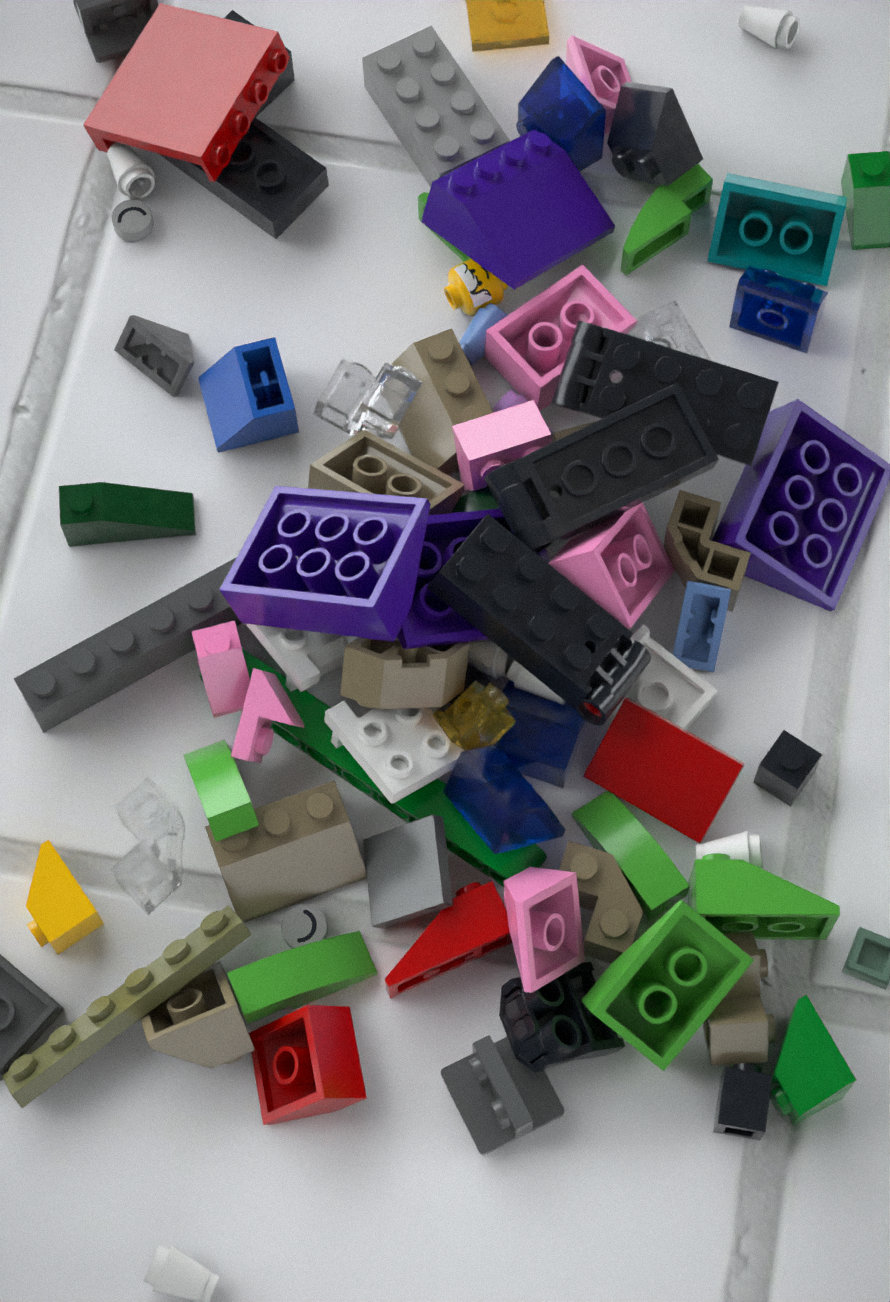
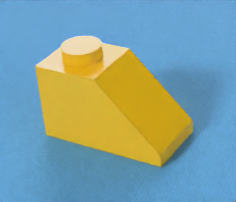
(58, 903)

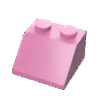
(498, 440)

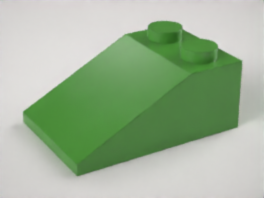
(749, 899)
(667, 983)

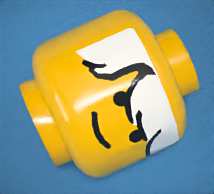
(473, 287)

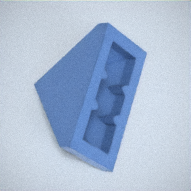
(701, 625)

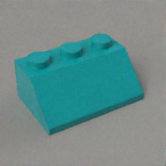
(777, 228)

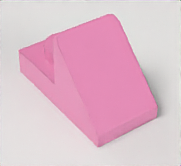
(222, 667)
(263, 703)

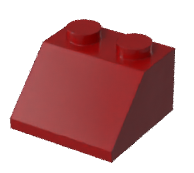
(307, 1064)

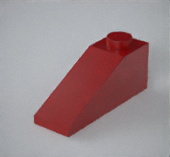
(455, 937)

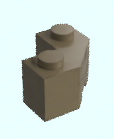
(694, 553)
(389, 677)
(608, 894)
(738, 1025)

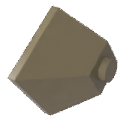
(200, 1022)

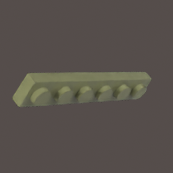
(125, 1006)

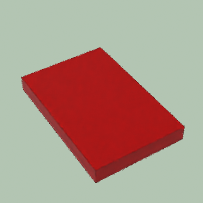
(663, 770)

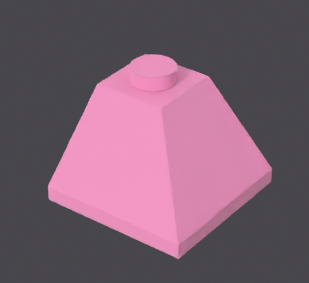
(544, 924)

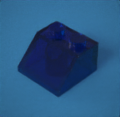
(565, 113)
(777, 308)
(543, 737)
(500, 801)

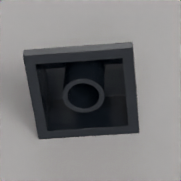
(651, 135)

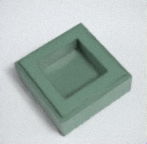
(869, 958)

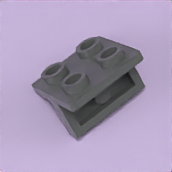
(113, 24)
(499, 1095)

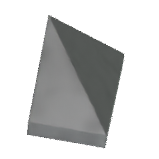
(157, 352)

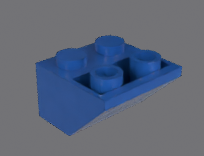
(248, 396)

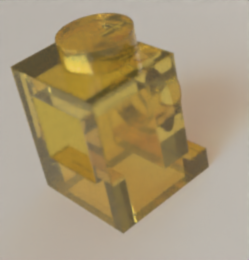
(476, 717)

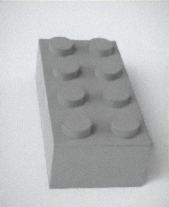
(430, 104)

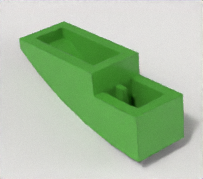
(665, 217)
(221, 790)
(641, 859)
(301, 975)

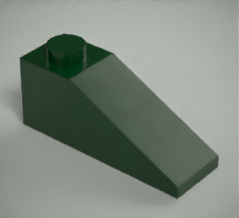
(123, 513)

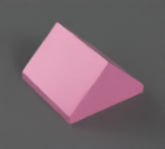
(599, 72)

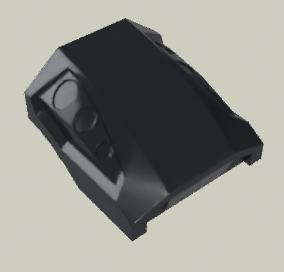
(553, 1021)

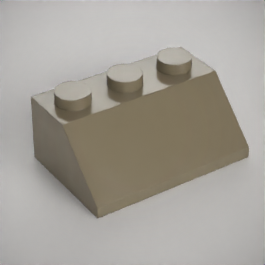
(445, 399)
(378, 467)
(292, 855)

